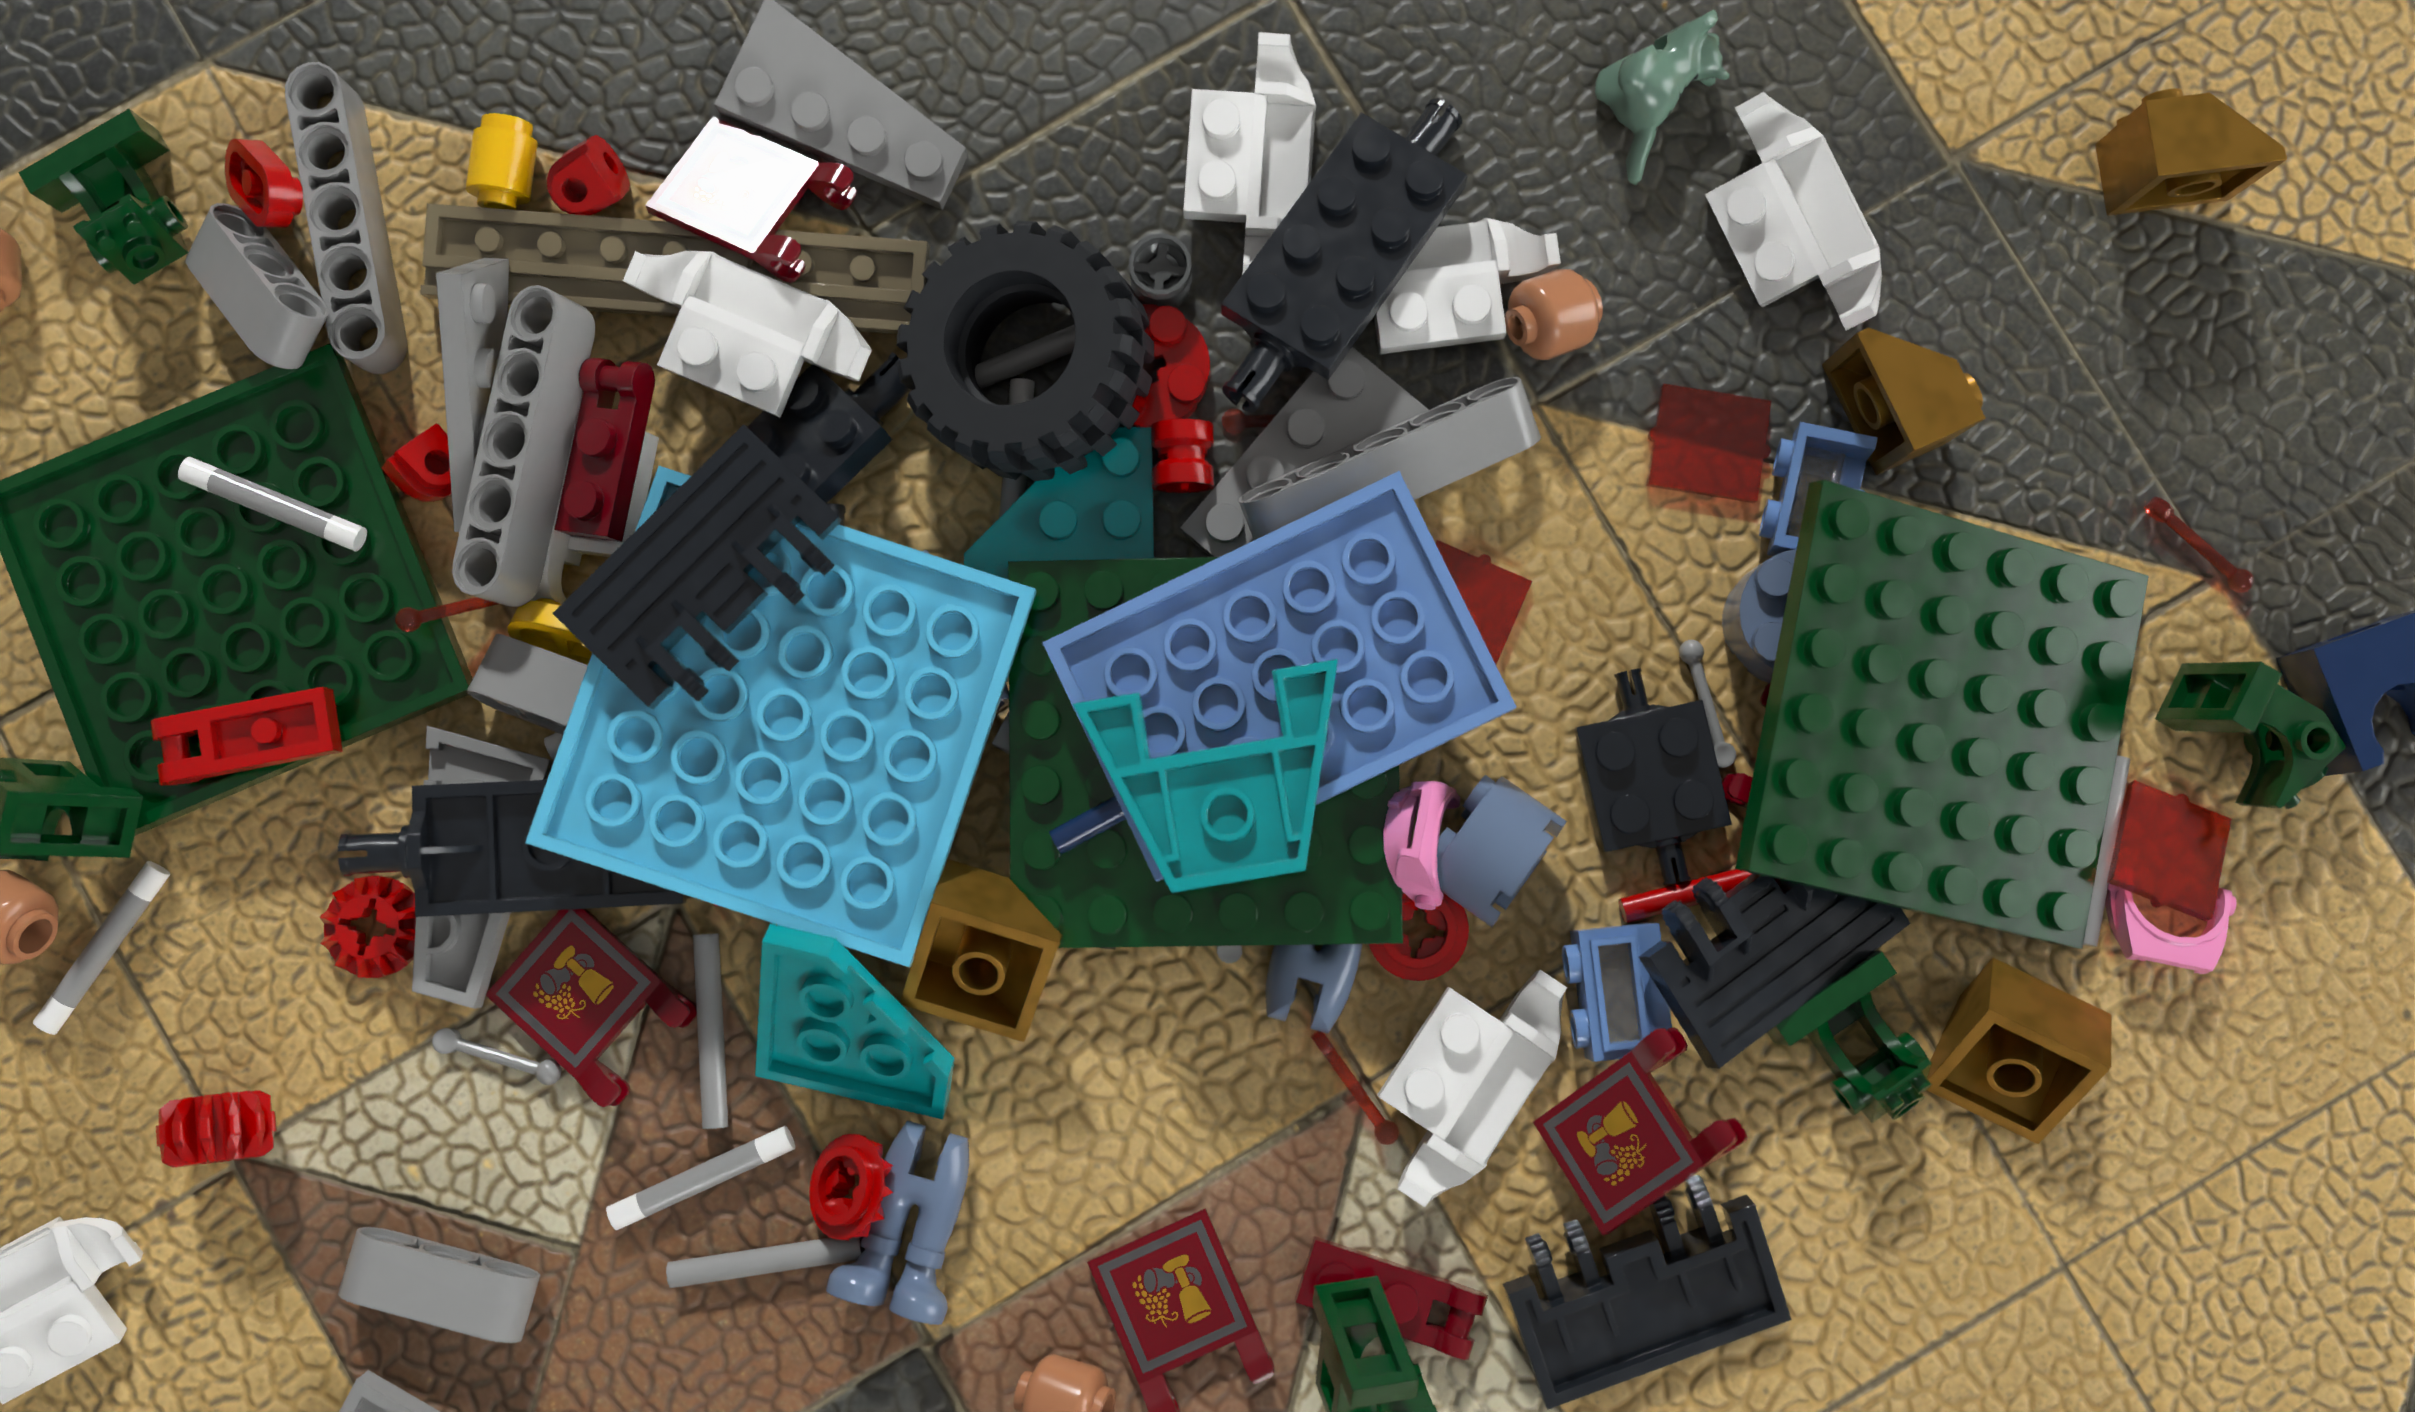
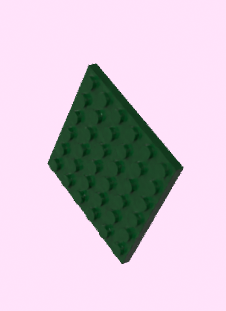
(190, 602)
(1942, 718)
(1104, 886)

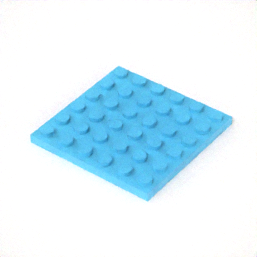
(818, 766)

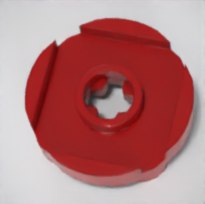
(1186, 371)

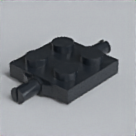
(1653, 776)

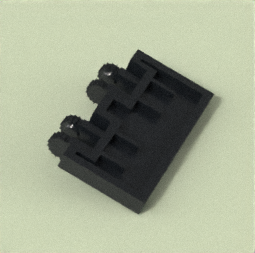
(695, 564)
(1767, 958)
(1650, 1303)

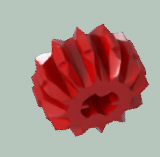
(216, 1128)

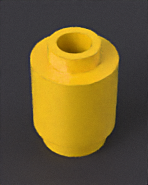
(501, 162)

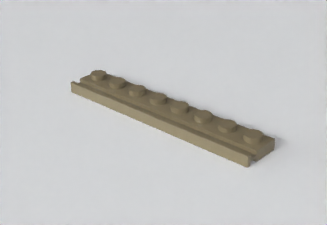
(591, 254)

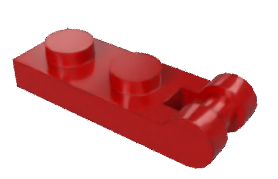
(248, 735)

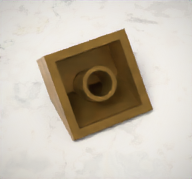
(2181, 154)
(1902, 396)
(981, 953)
(2020, 1051)

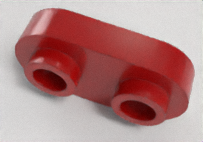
(261, 184)

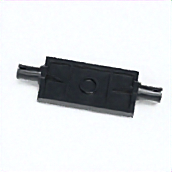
(1342, 249)
(831, 432)
(472, 857)

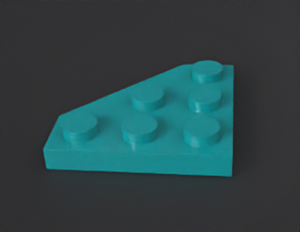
(1078, 515)
(841, 1030)

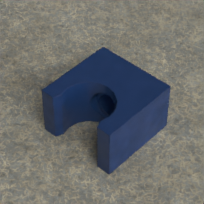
(2349, 678)

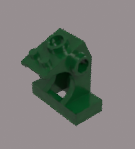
(104, 172)
(2251, 701)
(39, 793)
(1885, 1080)
(1350, 1318)

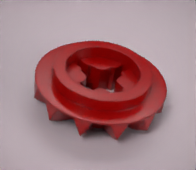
(394, 908)
(1434, 954)
(834, 1176)

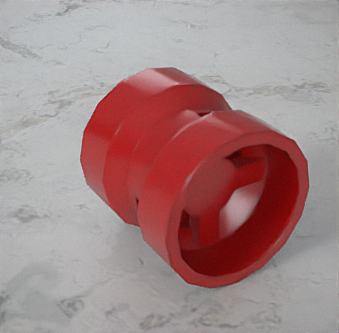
(1182, 451)

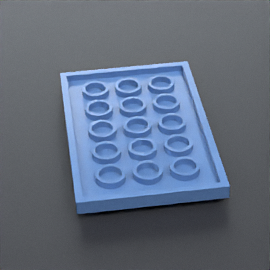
(1331, 586)

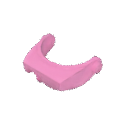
(1416, 867)
(2145, 942)

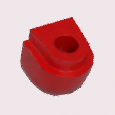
(587, 178)
(422, 466)

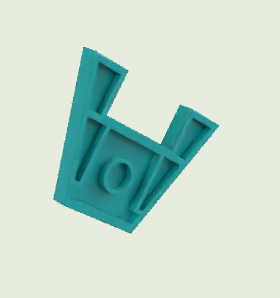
(1224, 808)

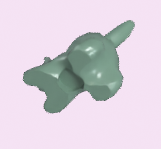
(1650, 82)

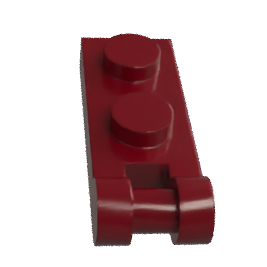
(605, 449)
(1407, 1292)

